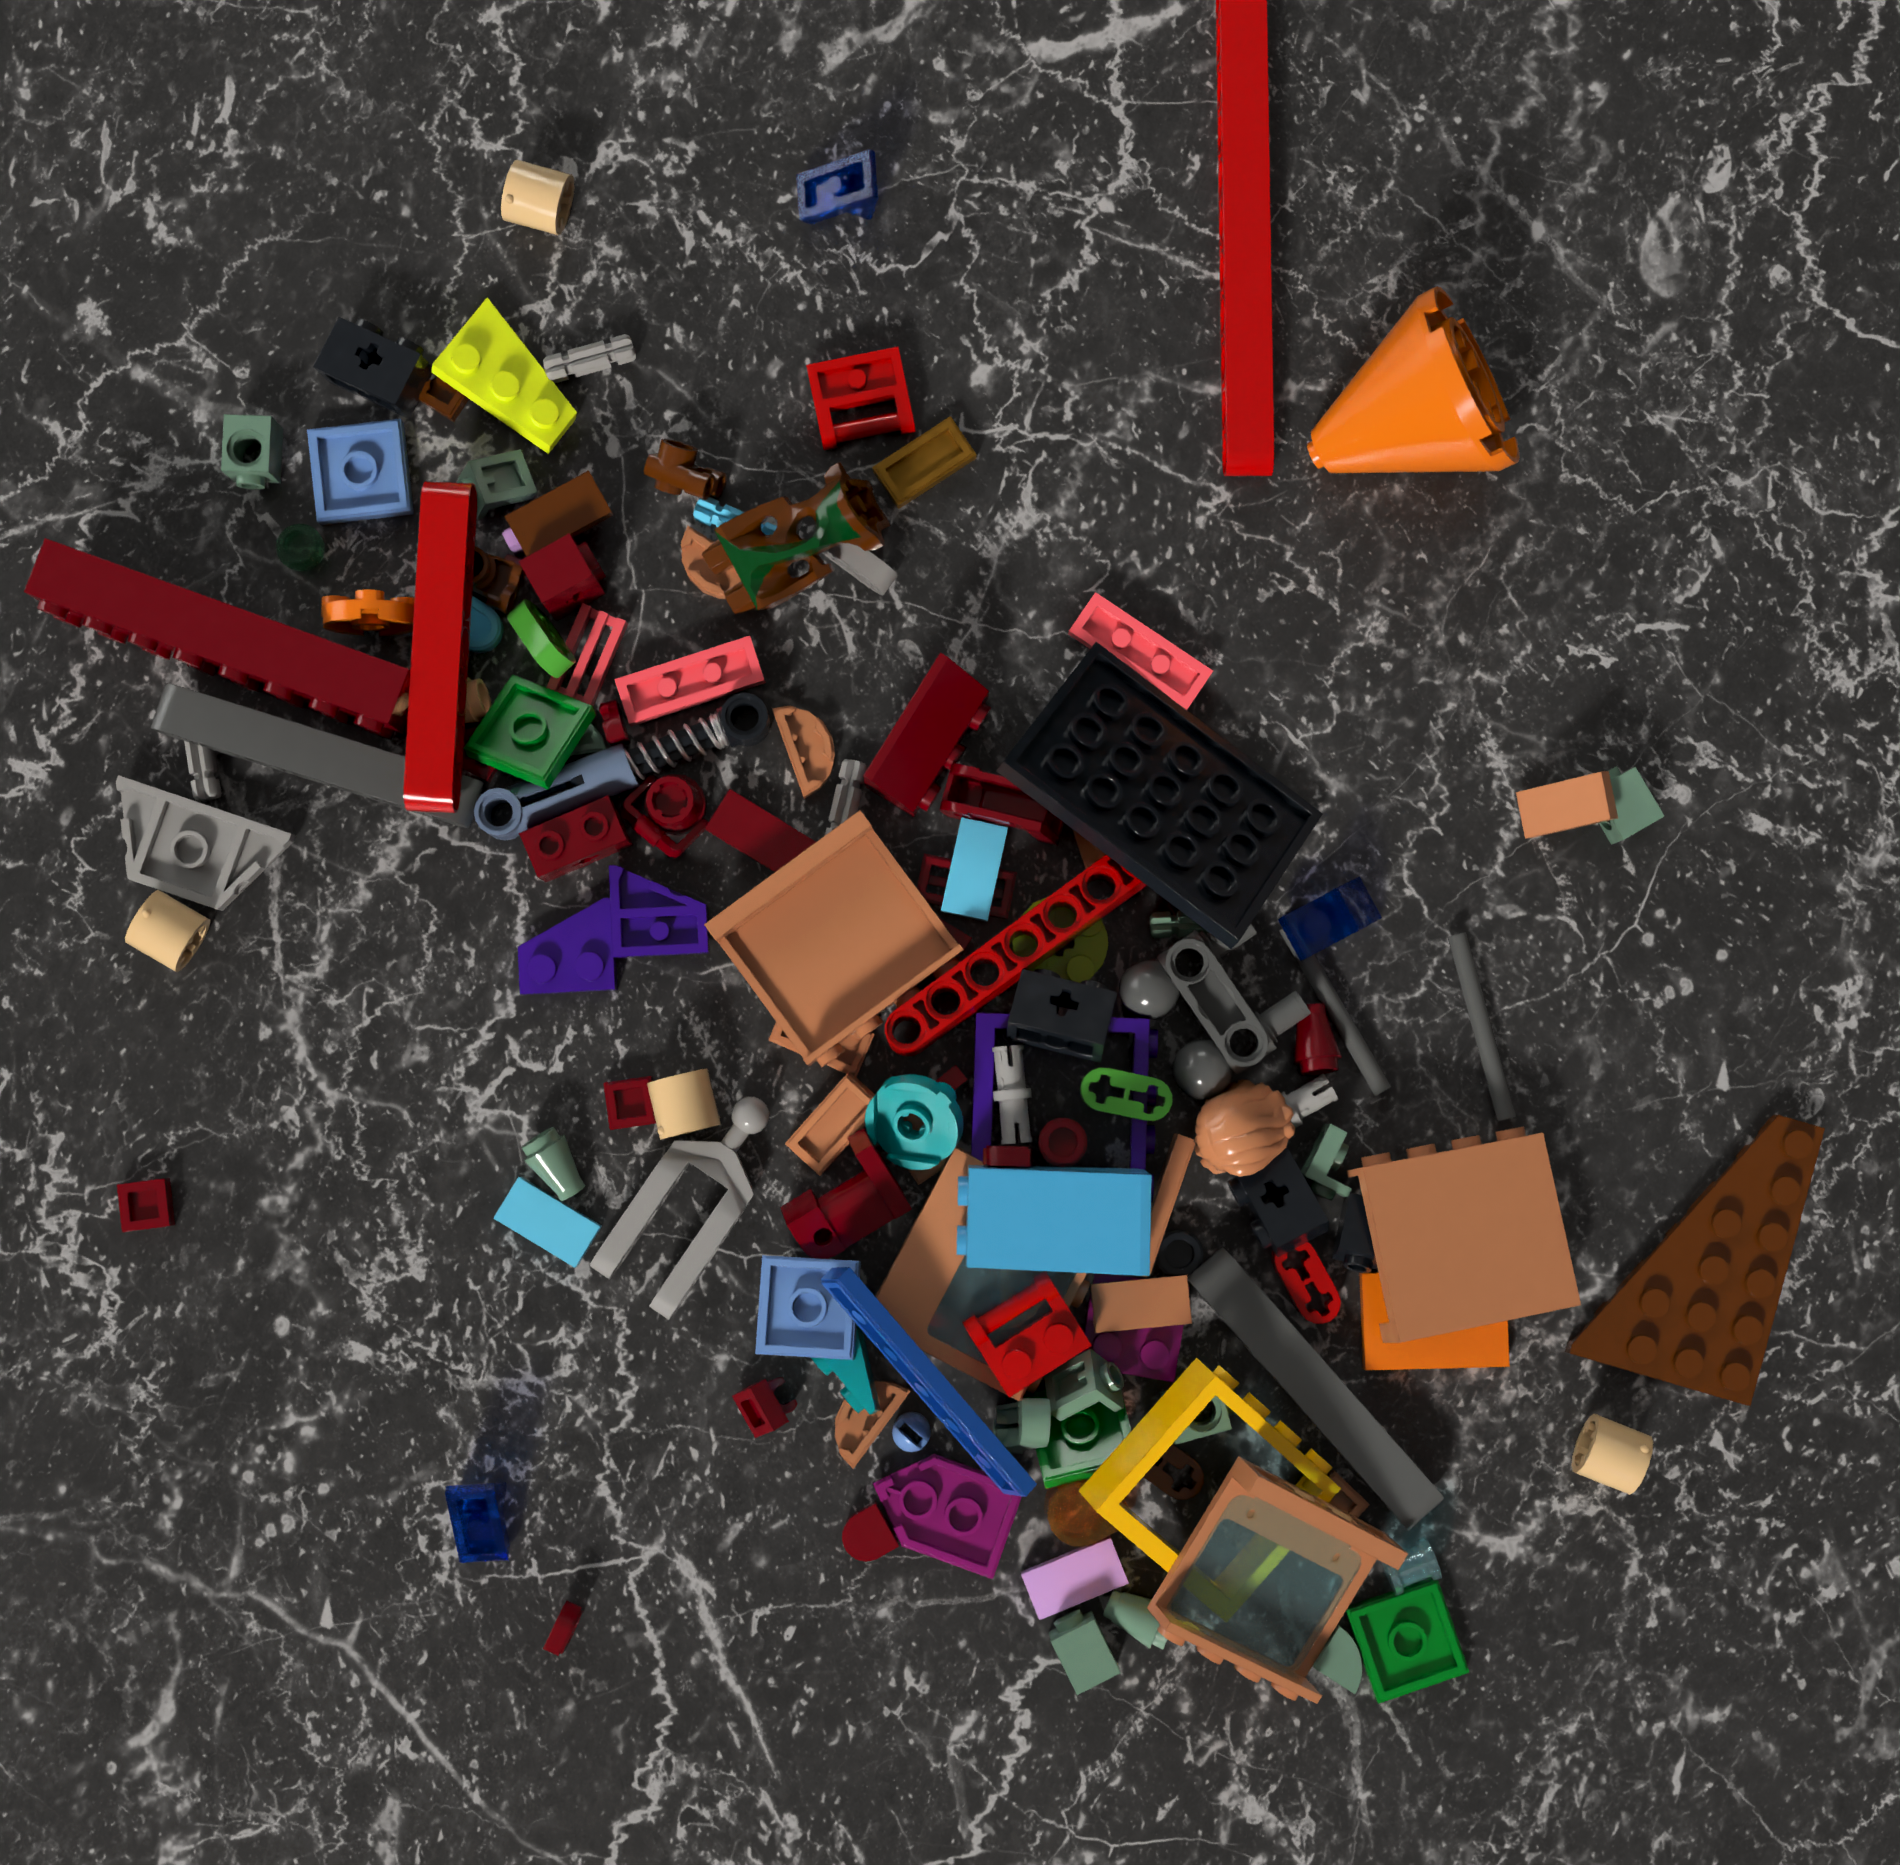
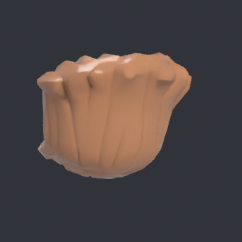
(1243, 1129)

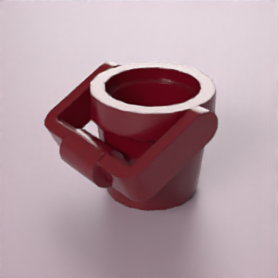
(672, 807)

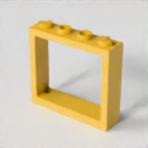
(1162, 1428)

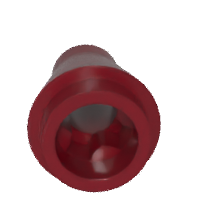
(1315, 1044)

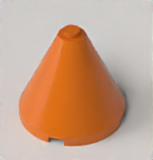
(1418, 403)

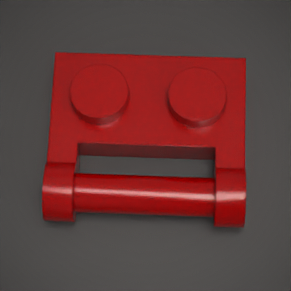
(856, 383)
(1035, 1347)

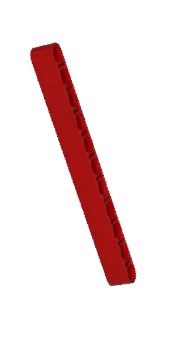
(1244, 238)

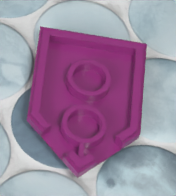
(949, 1512)

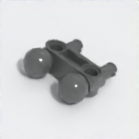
(1206, 1065)

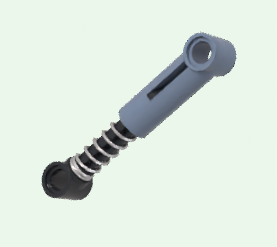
(616, 769)

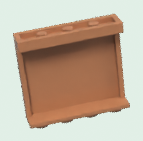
(835, 940)
(1466, 1235)

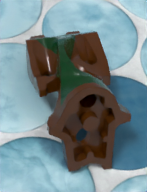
(842, 514)

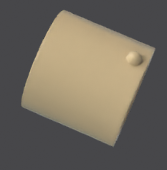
(537, 197)
(167, 930)
(683, 1103)
(1612, 1454)

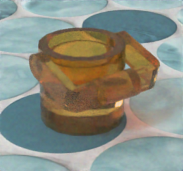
(1073, 1517)

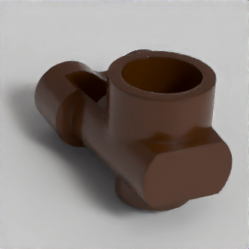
(676, 471)
(498, 579)

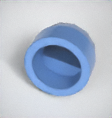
(917, 1423)

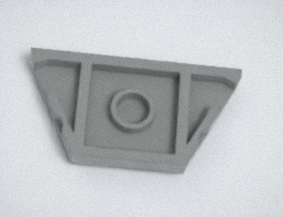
(193, 846)

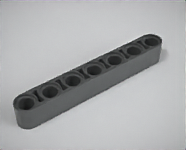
(296, 749)
(1315, 1388)

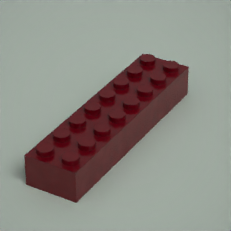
(220, 636)

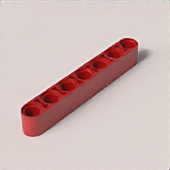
(440, 647)
(1009, 965)

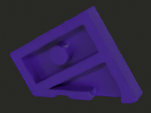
(653, 918)
(570, 955)

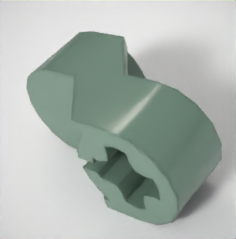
(1023, 1424)

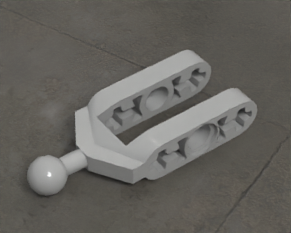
(716, 1160)

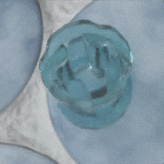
(1416, 1567)

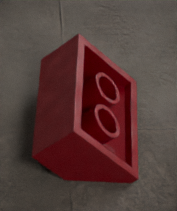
(928, 737)

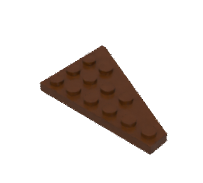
(1713, 1285)

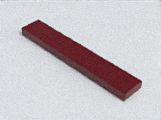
(771, 839)

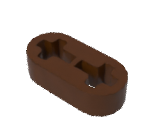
(1164, 1480)

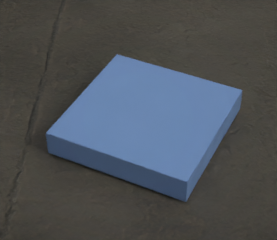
(360, 471)
(798, 1311)

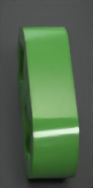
(541, 638)
(1128, 1082)

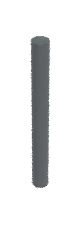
(1342, 1021)
(1481, 1026)

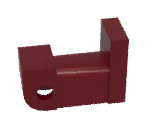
(995, 799)
(851, 1209)

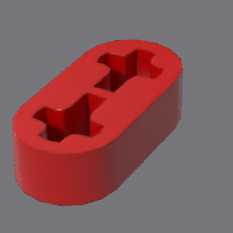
(1317, 1276)

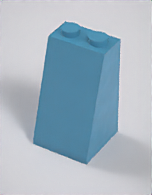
(1056, 1219)

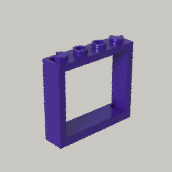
(1144, 1047)

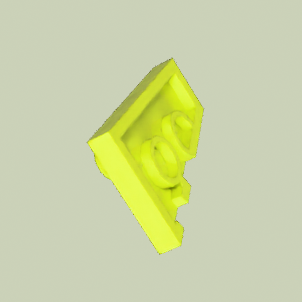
(504, 378)

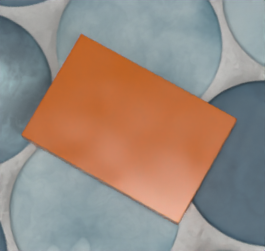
(1458, 1349)

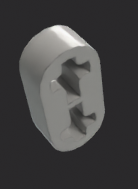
(863, 566)

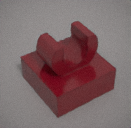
(762, 1408)

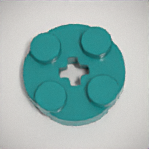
(931, 1102)

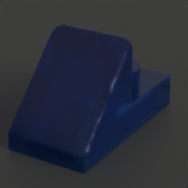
(839, 188)
(1329, 918)
(478, 1521)

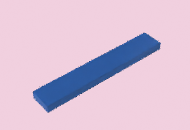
(927, 1381)

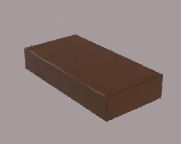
(561, 511)

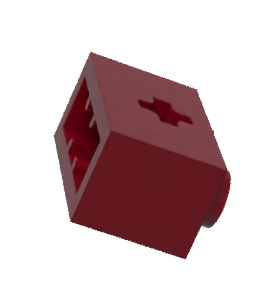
(564, 576)
(576, 839)

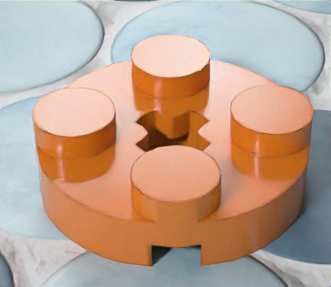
(368, 612)

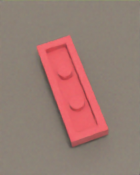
(1141, 649)
(690, 681)

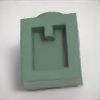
(499, 480)
(1326, 1153)
(1083, 1383)

